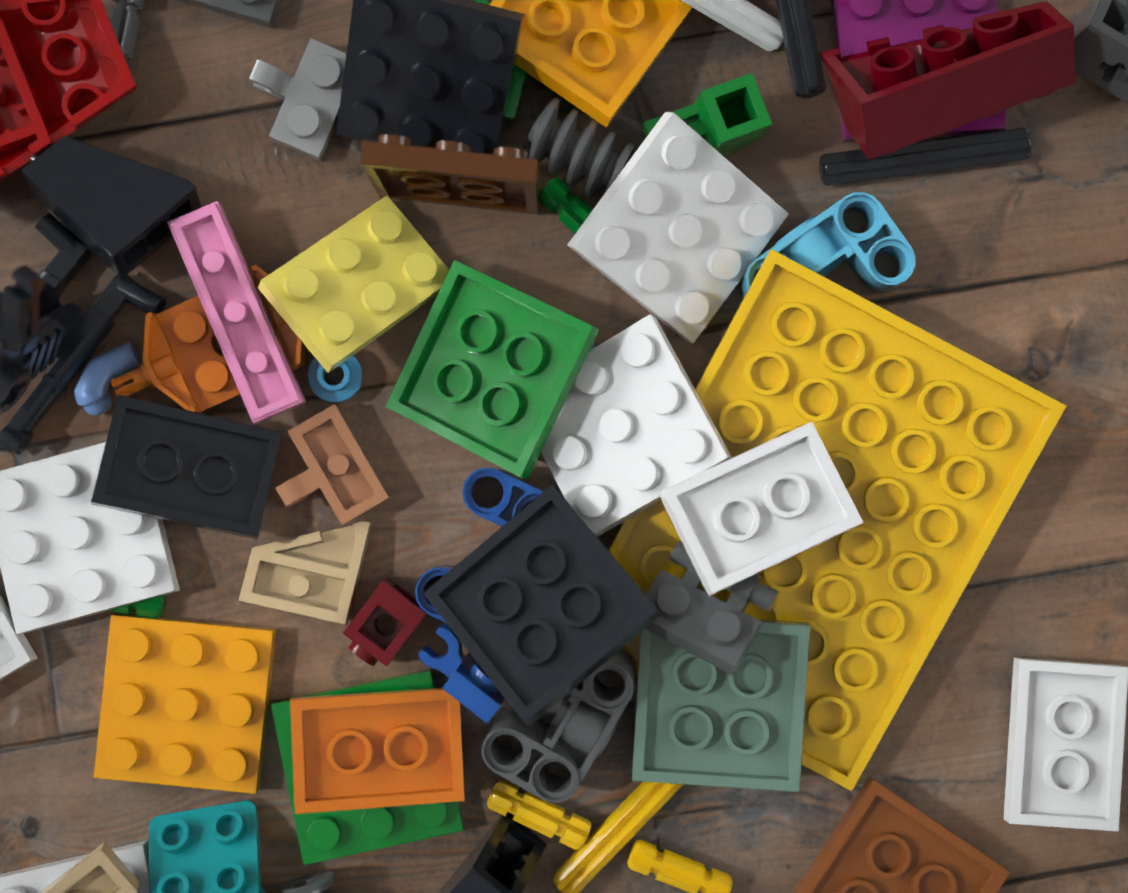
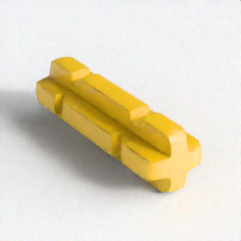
(539, 814)
(677, 870)

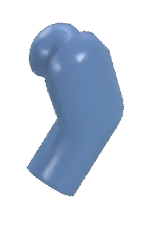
(97, 376)

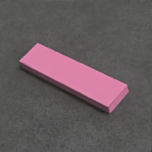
(236, 312)

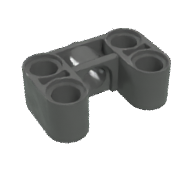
(573, 737)

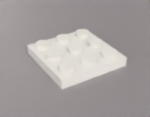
(678, 227)
(629, 429)
(70, 556)

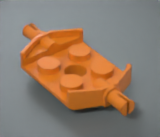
(184, 358)

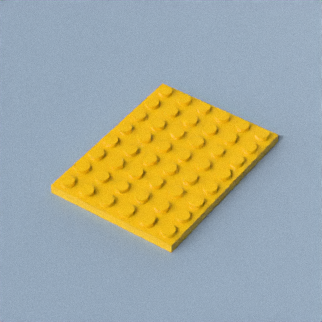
(927, 455)

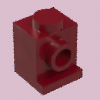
(367, 640)

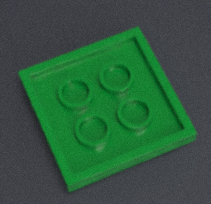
(492, 369)
(357, 831)

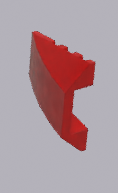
(55, 73)

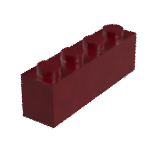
(950, 76)

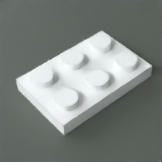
(760, 508)
(1066, 744)

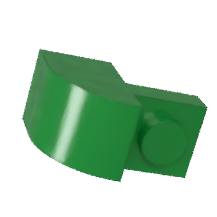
(726, 115)

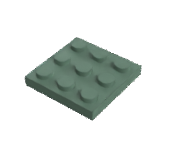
(721, 727)

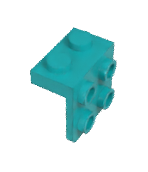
(206, 850)

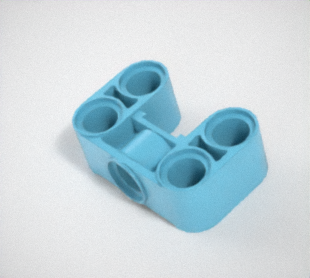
(826, 243)

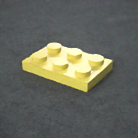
(355, 283)

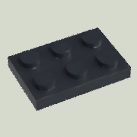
(186, 467)

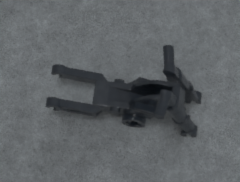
(40, 329)

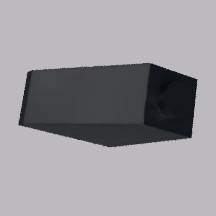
(109, 200)
(499, 861)

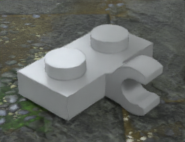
(309, 98)

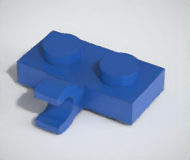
(466, 678)

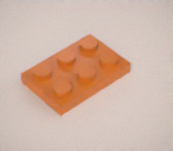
(376, 750)

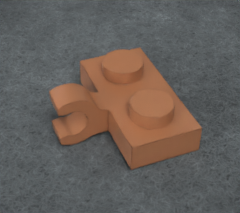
(334, 466)

